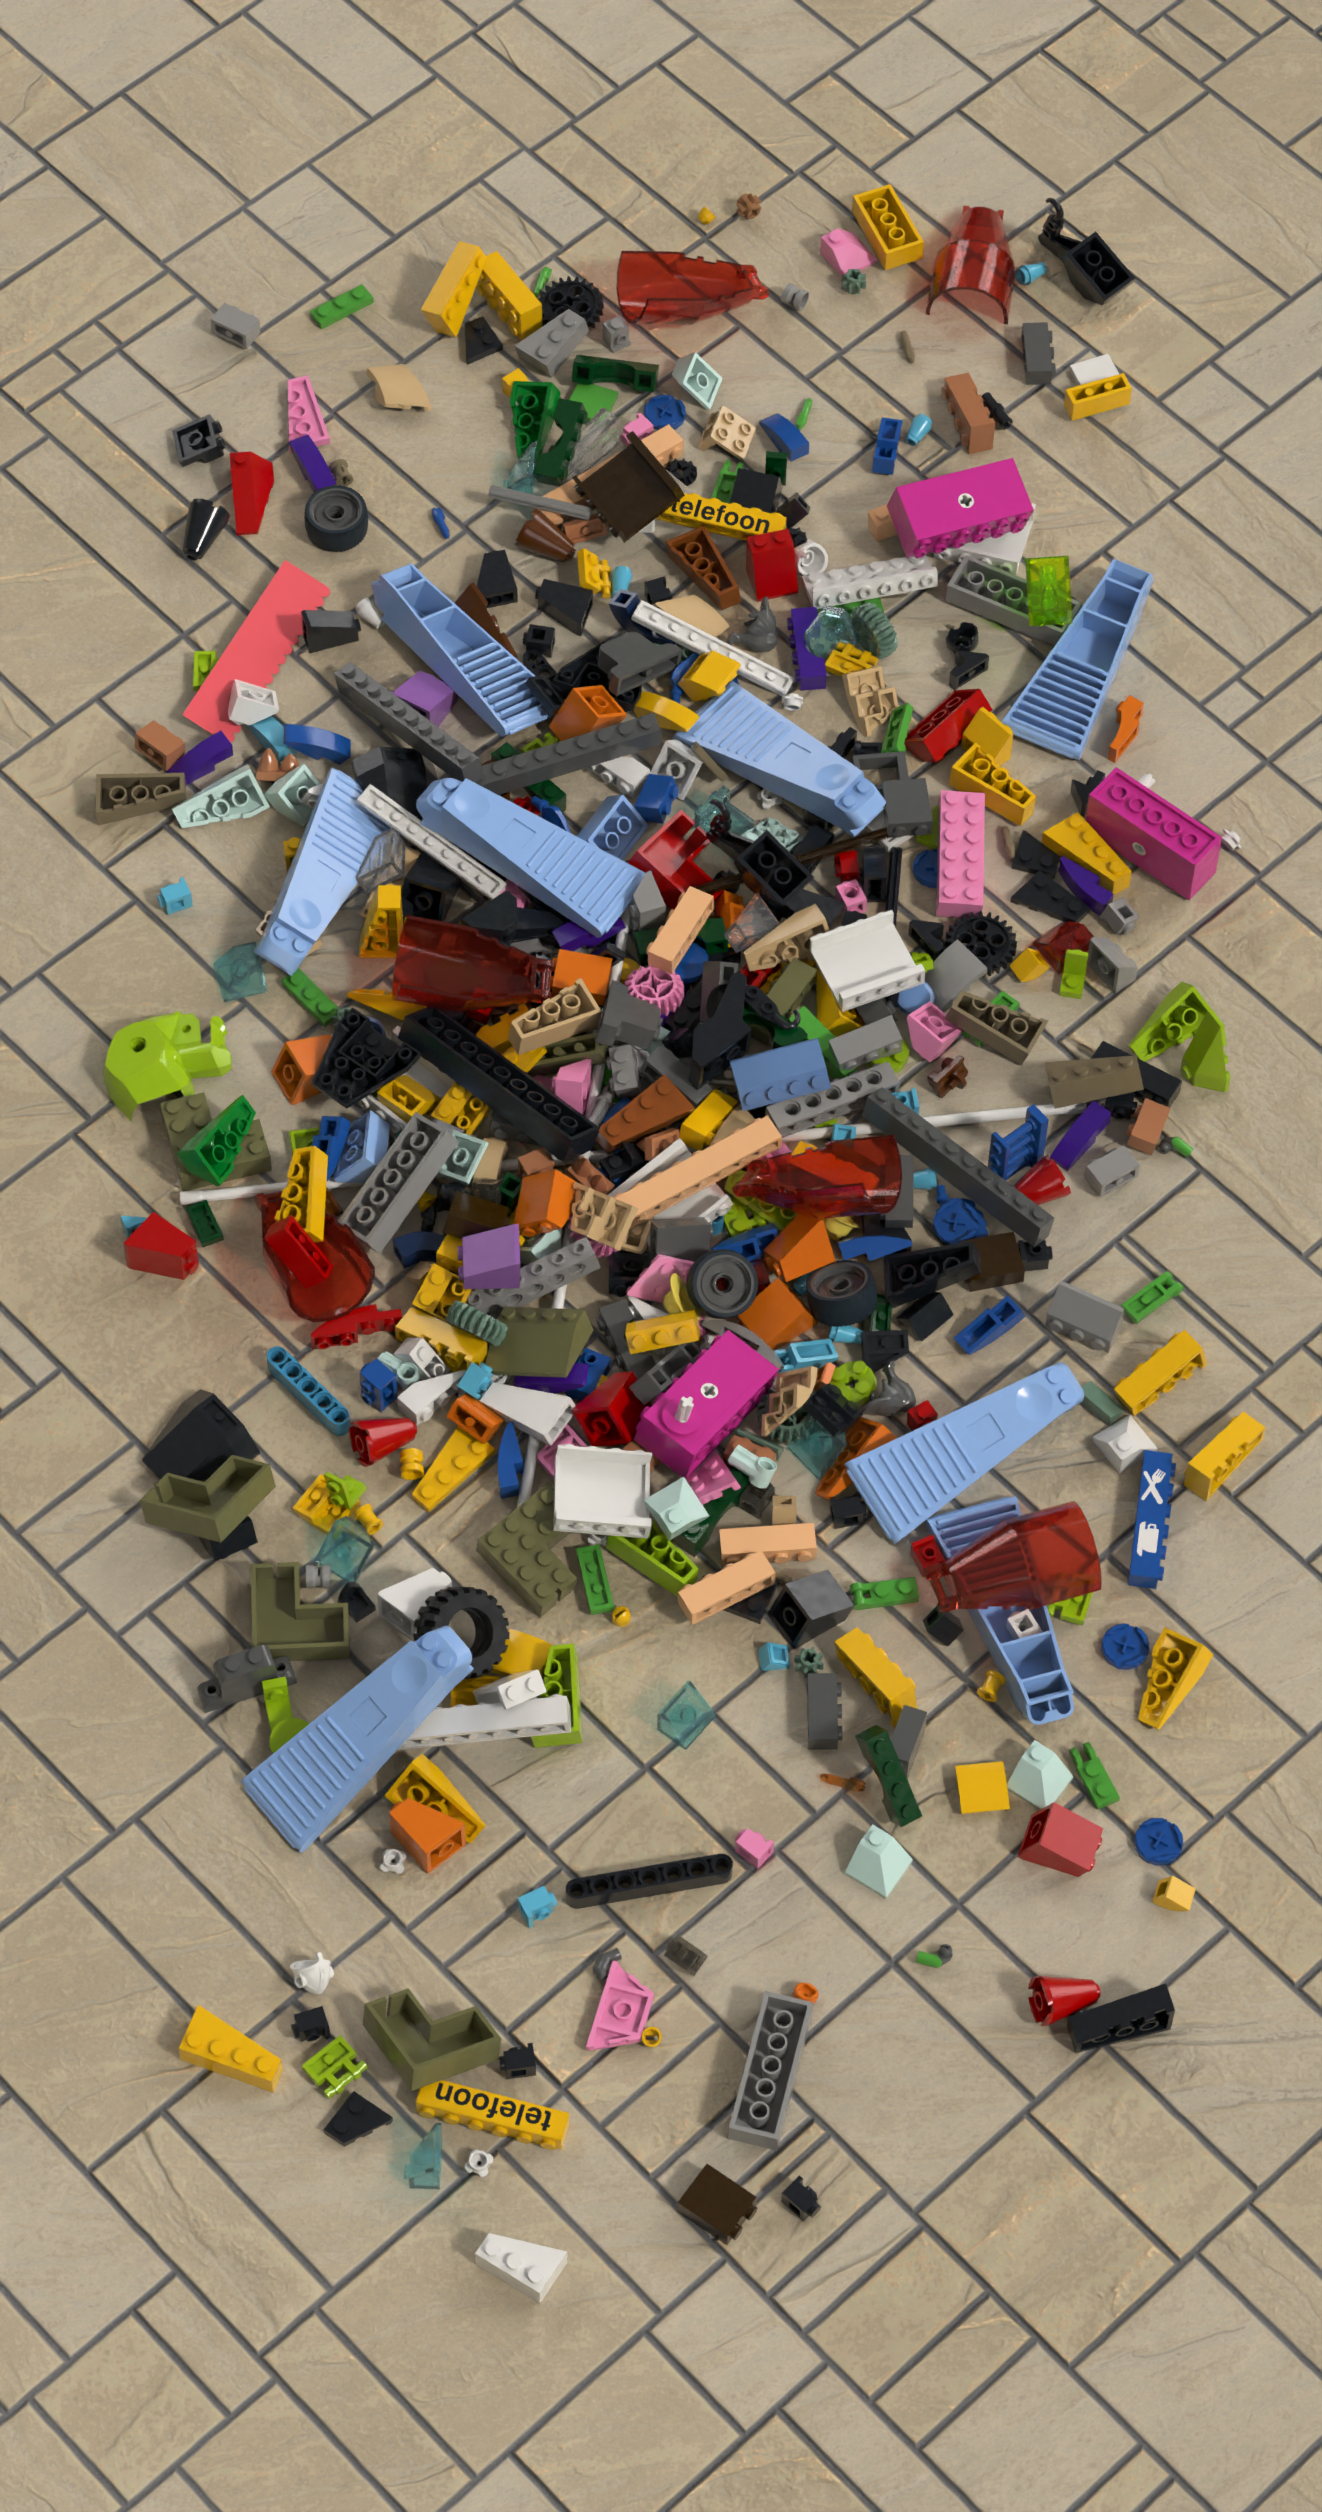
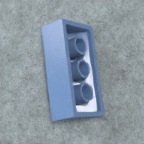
(780, 1074)

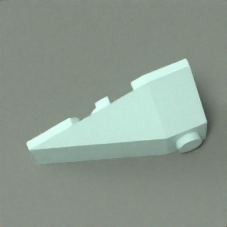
(226, 799)

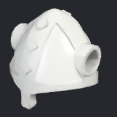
(810, 558)
(312, 1974)

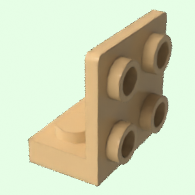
(727, 431)

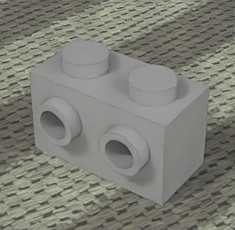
(235, 325)
(624, 1071)
(1111, 1170)

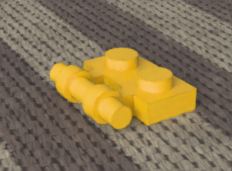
(591, 571)
(843, 663)

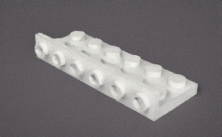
(869, 581)

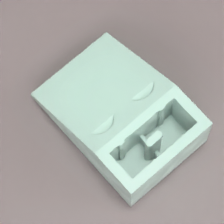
(787, 837)

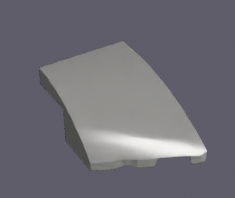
(952, 973)

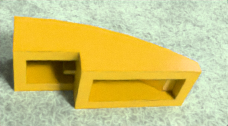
(667, 712)

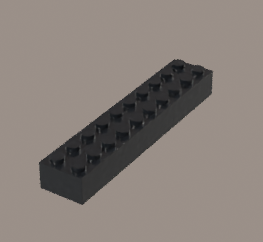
(499, 1083)

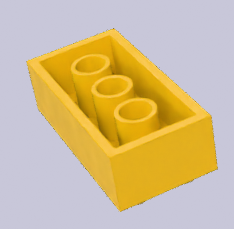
(887, 227)
(509, 297)

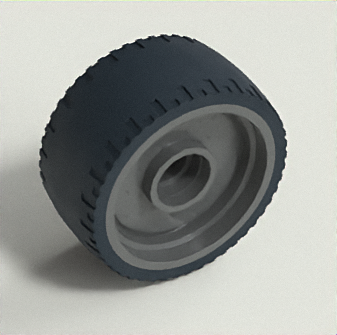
(336, 518)
(739, 1289)
(841, 1293)

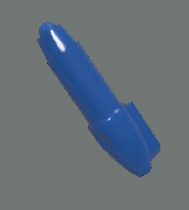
(439, 518)

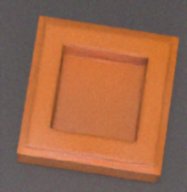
(824, 1375)

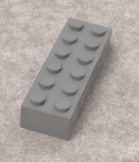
(999, 598)
(398, 1182)
(770, 2070)

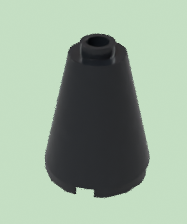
(203, 527)

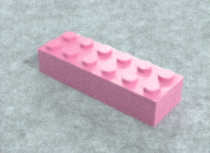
(960, 854)

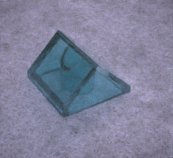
(685, 1716)

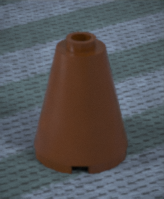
(545, 538)

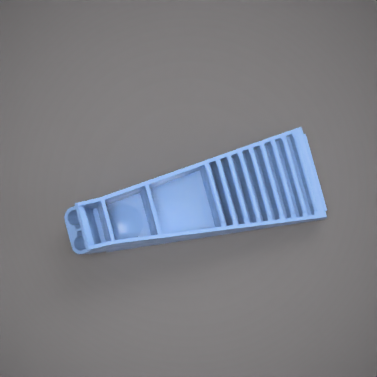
(458, 650)
(1075, 678)
(783, 758)
(532, 853)
(320, 872)
(935, 1463)
(1030, 1663)
(345, 1746)

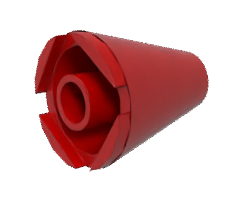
(1043, 1182)
(380, 1437)
(1060, 1997)

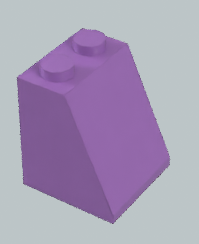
(428, 696)
(491, 1259)

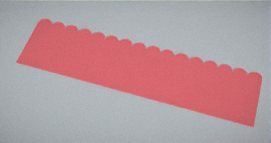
(257, 646)

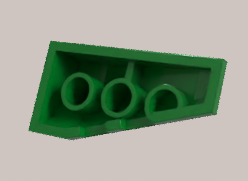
(533, 413)
(214, 1147)

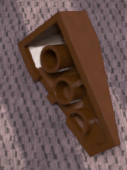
(474, 605)

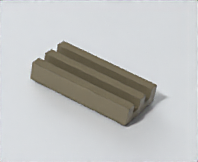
(708, 761)

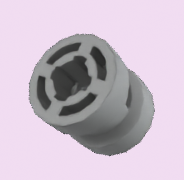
(794, 296)
(313, 1574)

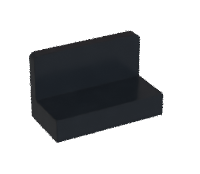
(926, 1315)

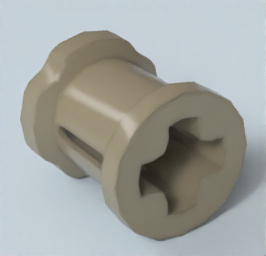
(341, 473)

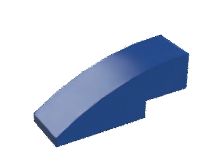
(785, 436)
(887, 446)
(317, 742)
(332, 1139)
(751, 1242)
(872, 1245)
(989, 1326)
(509, 1463)

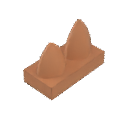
(583, 529)
(268, 766)
(657, 1143)
(586, 1174)

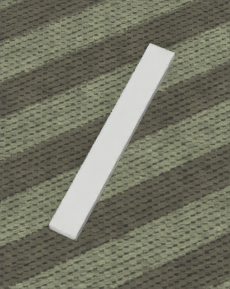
(702, 642)
(431, 843)

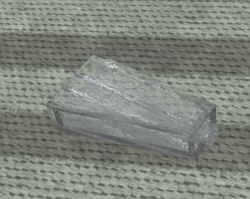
(596, 441)

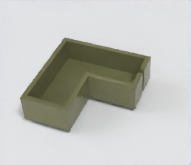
(188, 1116)
(212, 1506)
(522, 1554)
(293, 1628)
(429, 2049)

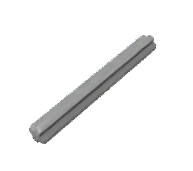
(540, 502)

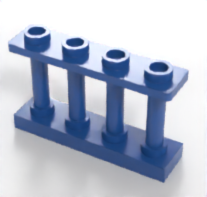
(1021, 1147)

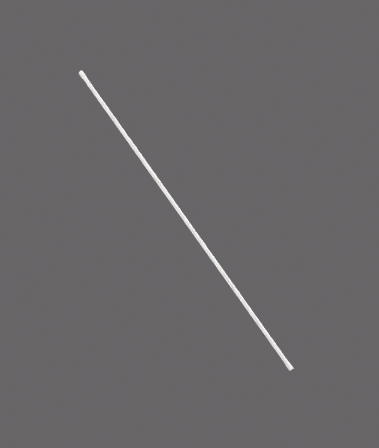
(197, 1196)

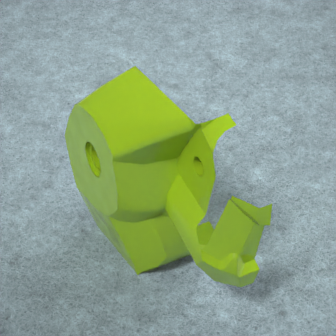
(161, 1058)

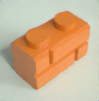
(475, 1418)

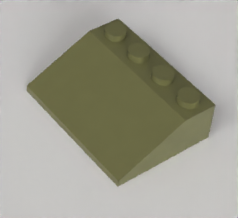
(539, 1341)

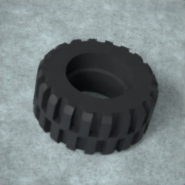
(487, 1618)

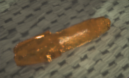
(849, 1784)

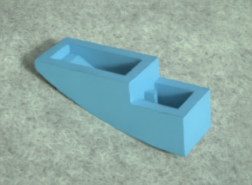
(270, 735)
(807, 1354)

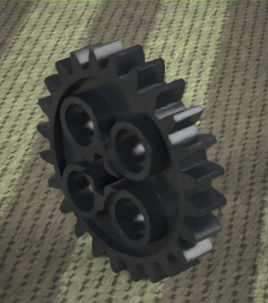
(566, 293)
(983, 942)

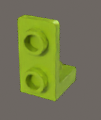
(1074, 974)
(344, 1491)
(276, 1700)

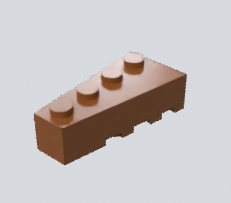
(704, 565)
(649, 1112)

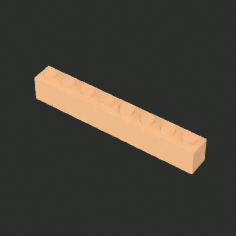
(663, 444)
(702, 1169)

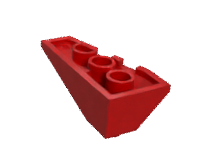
(251, 488)

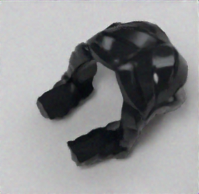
(443, 1202)

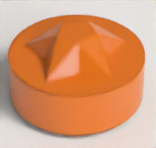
(805, 1992)

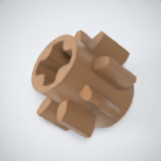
(748, 206)

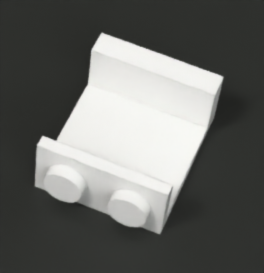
(512, 1689)

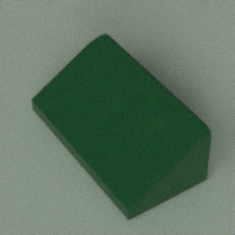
(881, 1317)

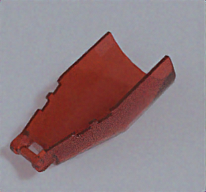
(975, 259)
(682, 289)
(462, 970)
(831, 1181)
(347, 1282)
(1022, 1563)

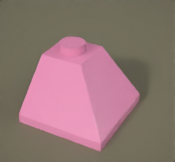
(845, 251)
(930, 1031)
(573, 1084)

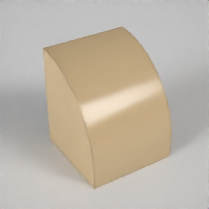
(783, 1510)

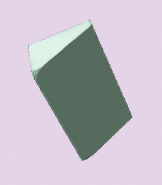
(1101, 1403)
(760, 1441)

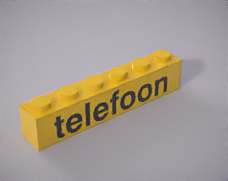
(721, 517)
(493, 2113)

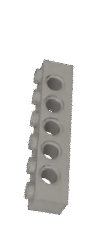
(826, 1109)
(539, 1278)

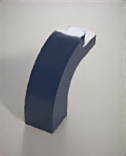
(623, 607)
(417, 1247)

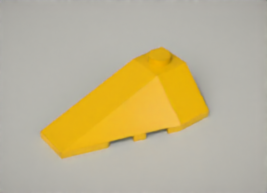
(383, 1002)
(830, 1013)
(1173, 1673)
(429, 1786)

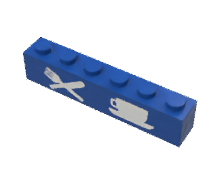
(1150, 1519)

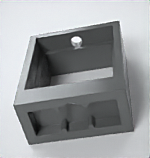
(883, 760)

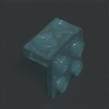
(827, 629)
(705, 813)

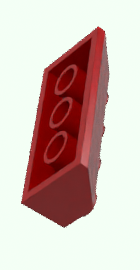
(945, 725)

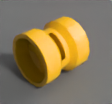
(411, 1464)

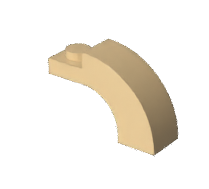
(492, 1159)

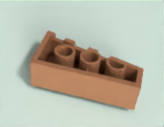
(969, 413)

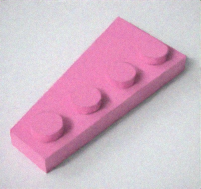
(304, 413)

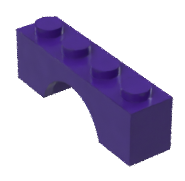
(810, 668)

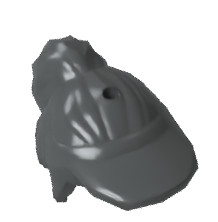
(761, 630)
(894, 1397)

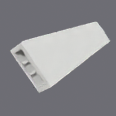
(530, 1410)

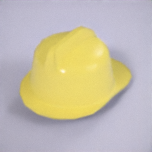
(839, 1227)
(678, 1299)

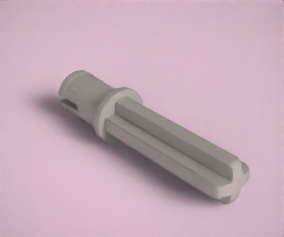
(603, 1104)

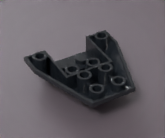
(585, 673)
(396, 773)
(360, 1061)
(199, 1439)

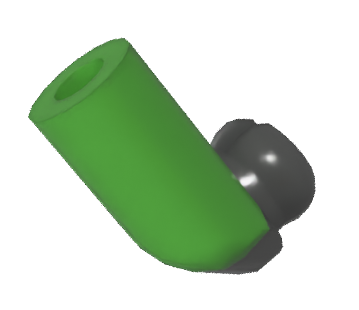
(1174, 1143)
(937, 1959)

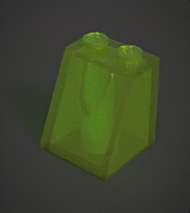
(1048, 590)

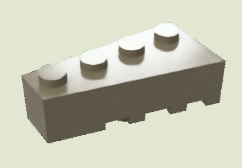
(137, 794)
(996, 1025)
(1092, 1079)

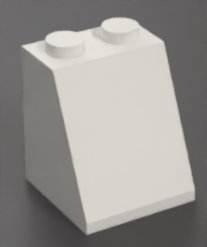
(402, 1601)

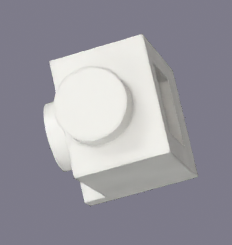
(1022, 1620)

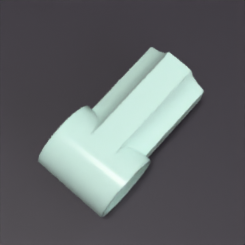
(400, 1369)
(758, 1469)

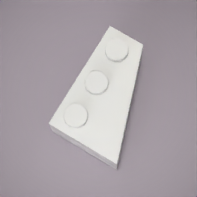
(521, 2264)

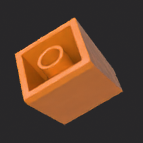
(586, 711)
(590, 968)
(298, 1065)
(544, 1202)
(799, 1249)
(777, 1315)
(426, 1833)

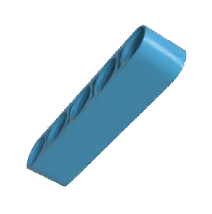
(310, 1400)

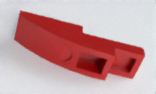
(361, 1320)

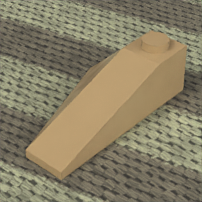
(787, 940)

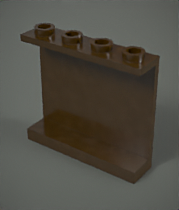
(630, 490)

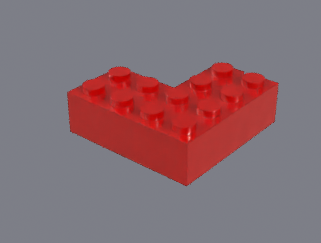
(672, 858)

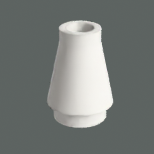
(369, 611)

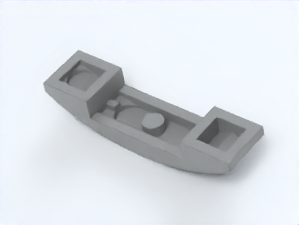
(719, 1327)

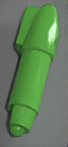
(543, 277)
(802, 418)

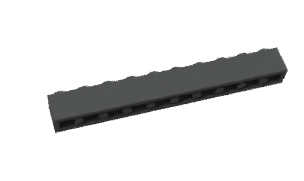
(408, 724)
(571, 755)
(958, 1167)

